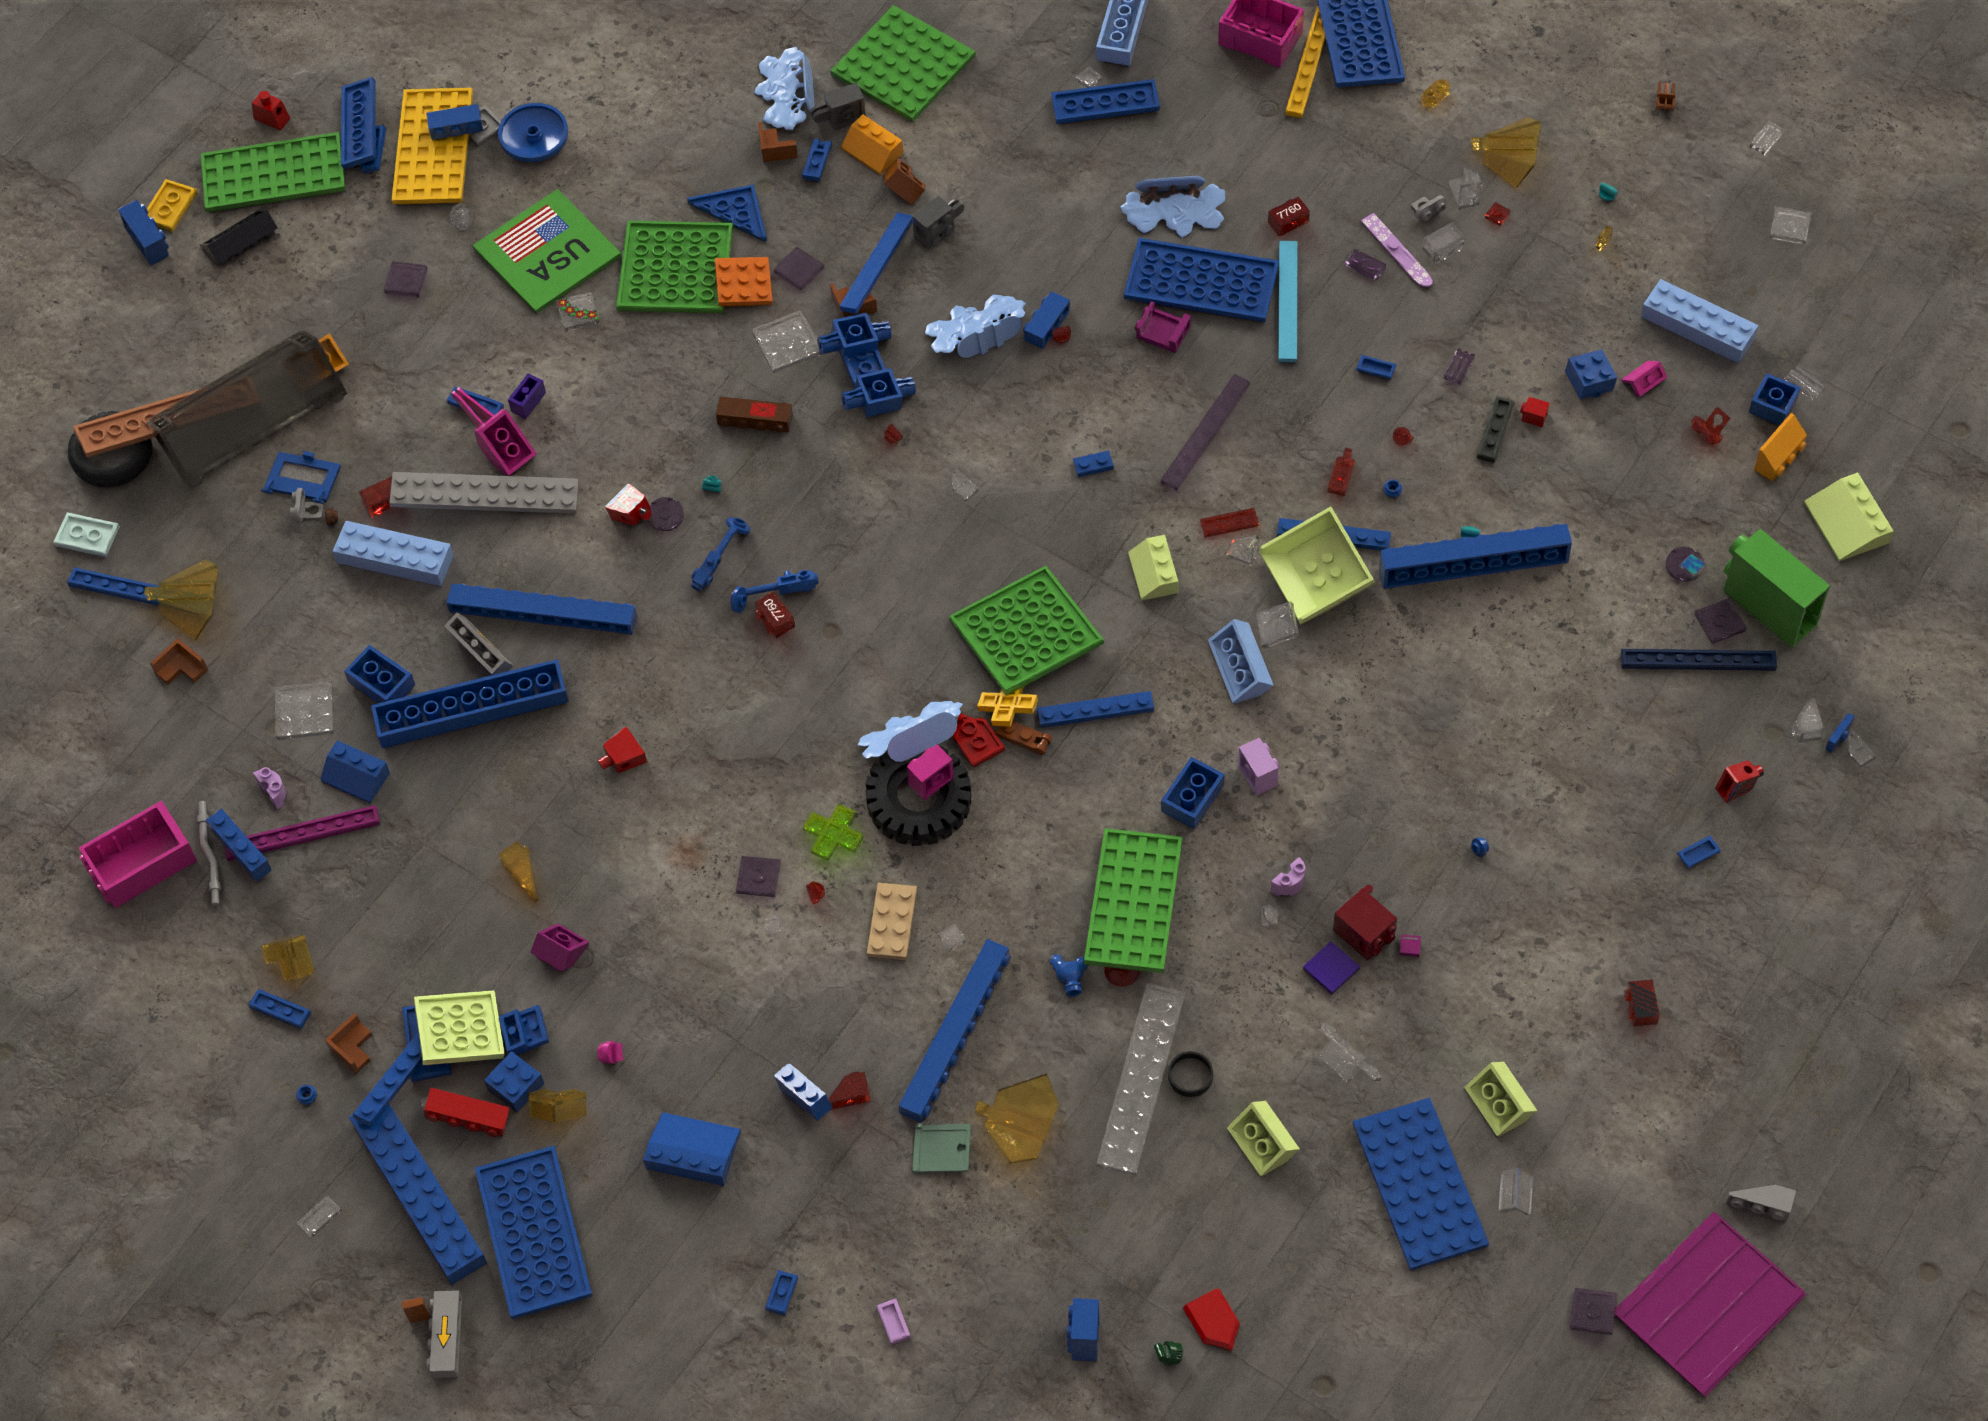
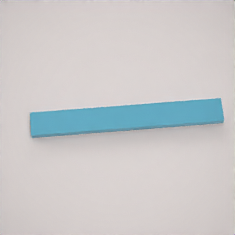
(1287, 301)

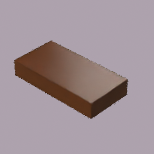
(416, 1310)

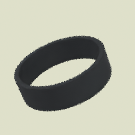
(1190, 1093)

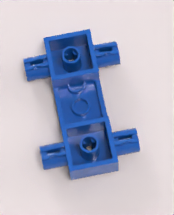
(858, 346)

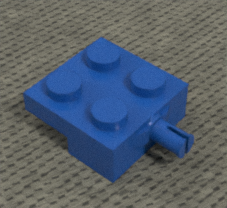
(523, 1030)

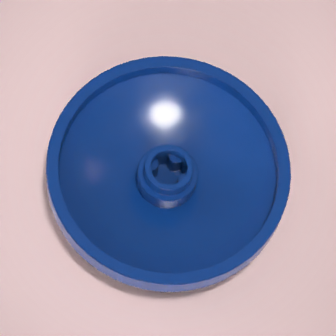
(533, 132)

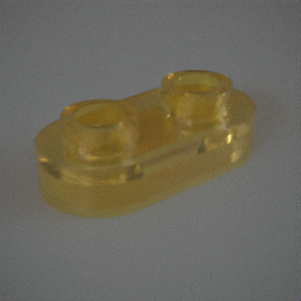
(1437, 92)

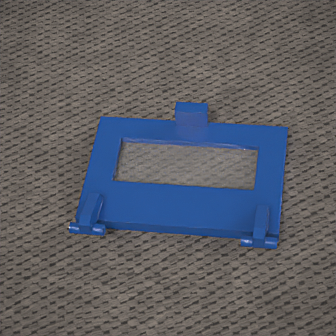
(302, 472)

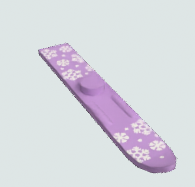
(1397, 250)

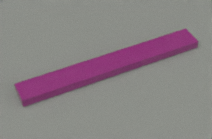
(313, 830)

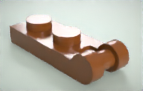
(1025, 737)

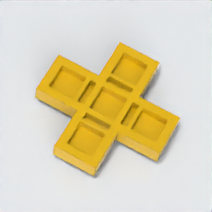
(1006, 706)

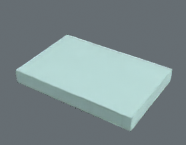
(86, 534)

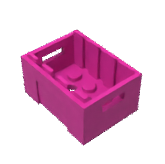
(1268, 18)

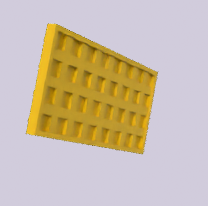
(425, 167)

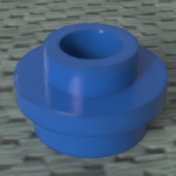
(1392, 484)
(1479, 846)
(304, 1090)

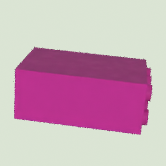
(136, 855)

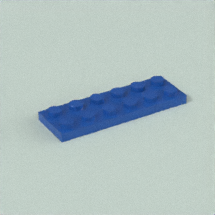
(1105, 101)
(358, 122)

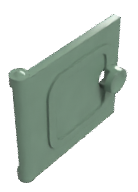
(938, 1148)

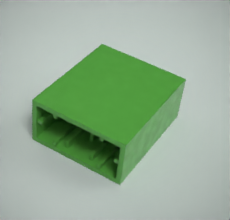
(1775, 587)

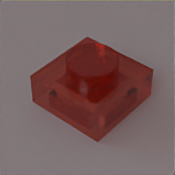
(1497, 214)

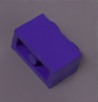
(526, 396)

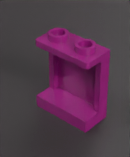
(1162, 328)

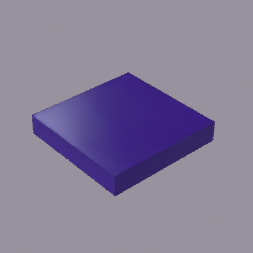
(1331, 968)

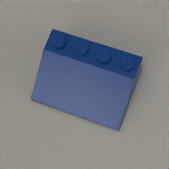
(691, 1148)

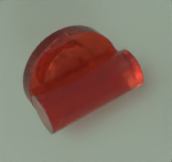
(1062, 334)
(892, 435)
(1402, 436)
(816, 891)

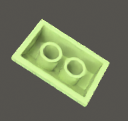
(1153, 568)
(1500, 1098)
(1262, 1137)

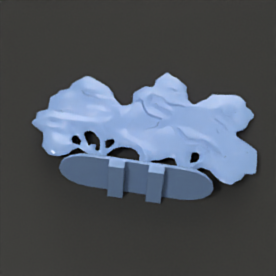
(977, 327)

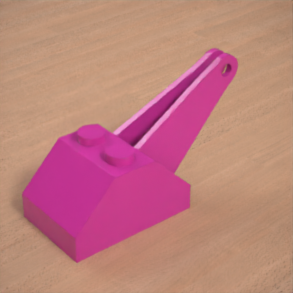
(498, 436)

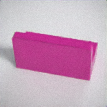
(1645, 377)

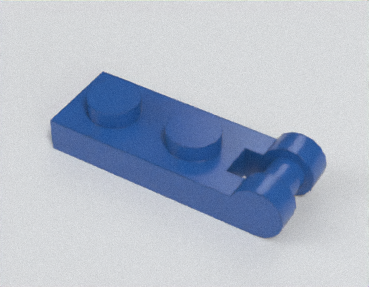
(817, 160)

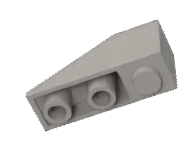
(1767, 1200)

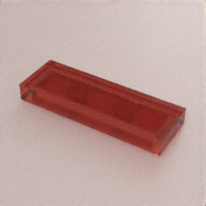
(1229, 522)

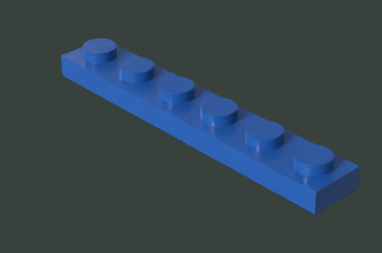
(1359, 536)
(1095, 709)
(390, 1083)

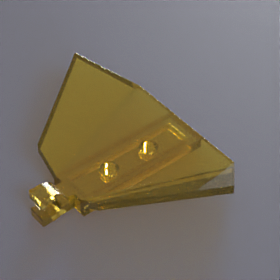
(1511, 149)
(188, 597)
(1021, 1117)

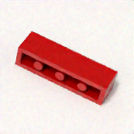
(466, 1112)

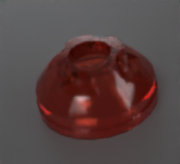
(1121, 977)

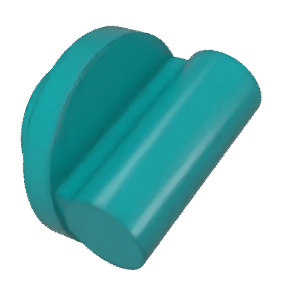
(1607, 192)
(711, 483)
(1469, 531)

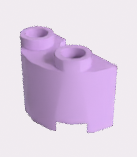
(272, 784)
(1289, 883)

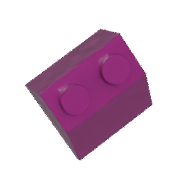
(558, 947)

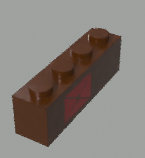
(754, 414)

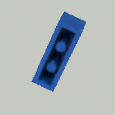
(454, 121)
(1046, 319)
(803, 1091)

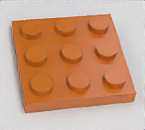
(743, 281)

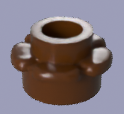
(331, 516)

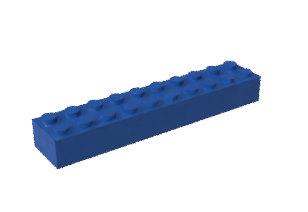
(1475, 556)
(469, 703)
(421, 1195)

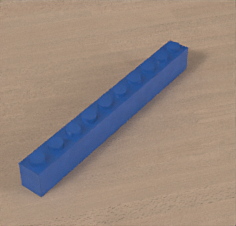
(542, 608)
(954, 1031)

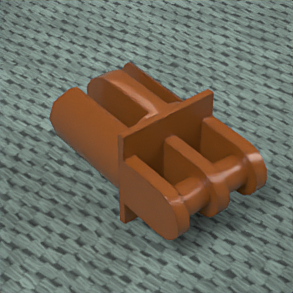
(1665, 100)

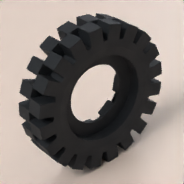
(916, 825)

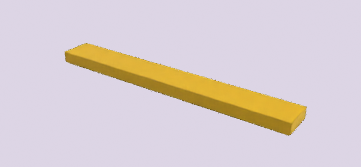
(1307, 69)

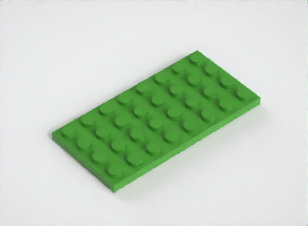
(272, 172)
(1133, 900)

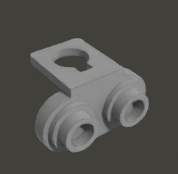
(1429, 208)
(299, 512)

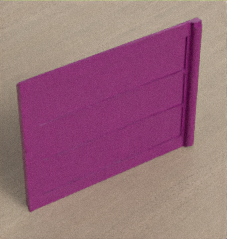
(1709, 1304)

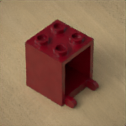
(1365, 923)

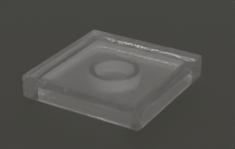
(1790, 225)

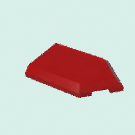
(977, 740)
(1213, 1319)

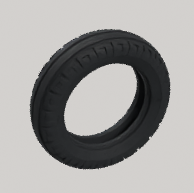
(112, 475)

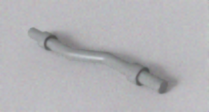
(214, 885)

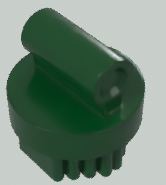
(1169, 1352)

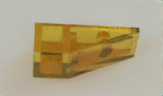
(518, 863)

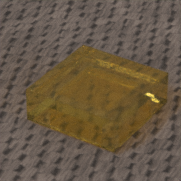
(1604, 237)

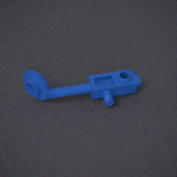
(703, 576)
(788, 583)

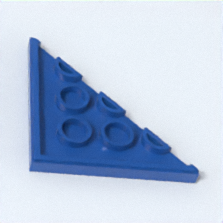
(735, 207)

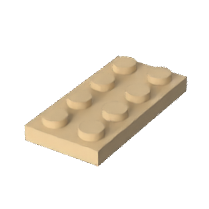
(892, 921)

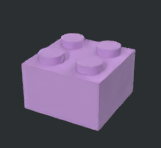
(1258, 766)

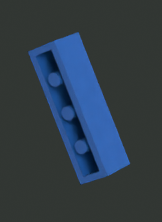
(238, 845)

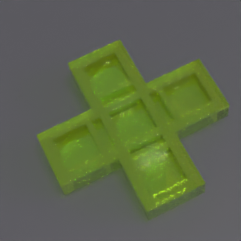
(833, 832)

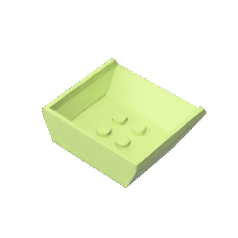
(1316, 565)

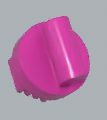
(610, 1052)

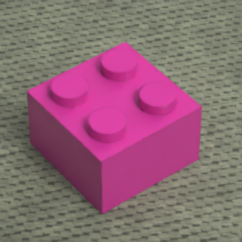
(930, 771)

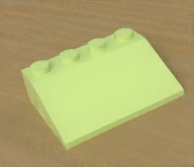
(1849, 517)

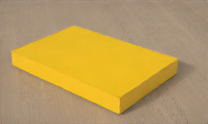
(170, 204)

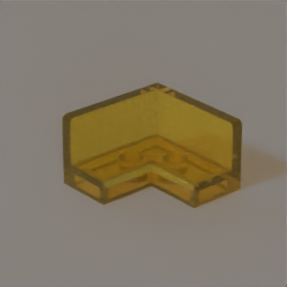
(291, 954)
(557, 1105)

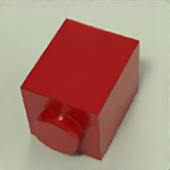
(1534, 411)

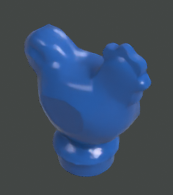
(1069, 973)

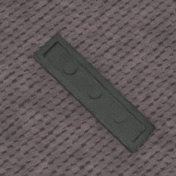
(1495, 429)

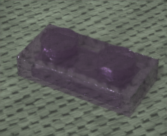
(1365, 264)

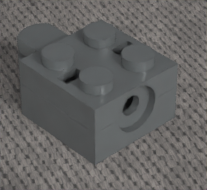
(841, 107)
(935, 221)

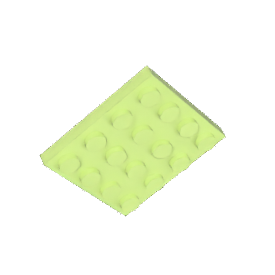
(458, 1027)

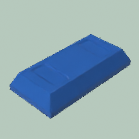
(1376, 367)
(1699, 851)

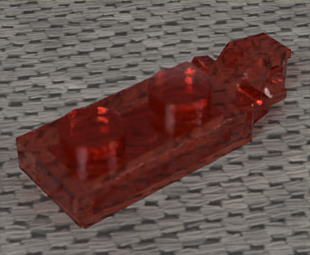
(1341, 473)

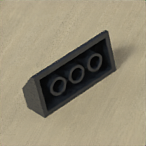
(239, 236)

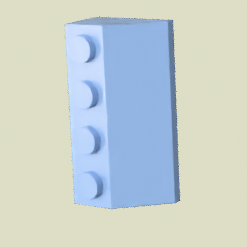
(1240, 661)

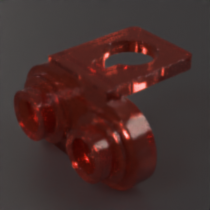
(1706, 427)

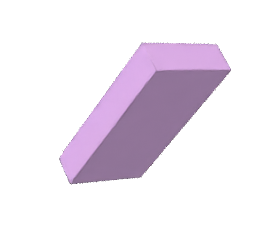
(893, 1321)

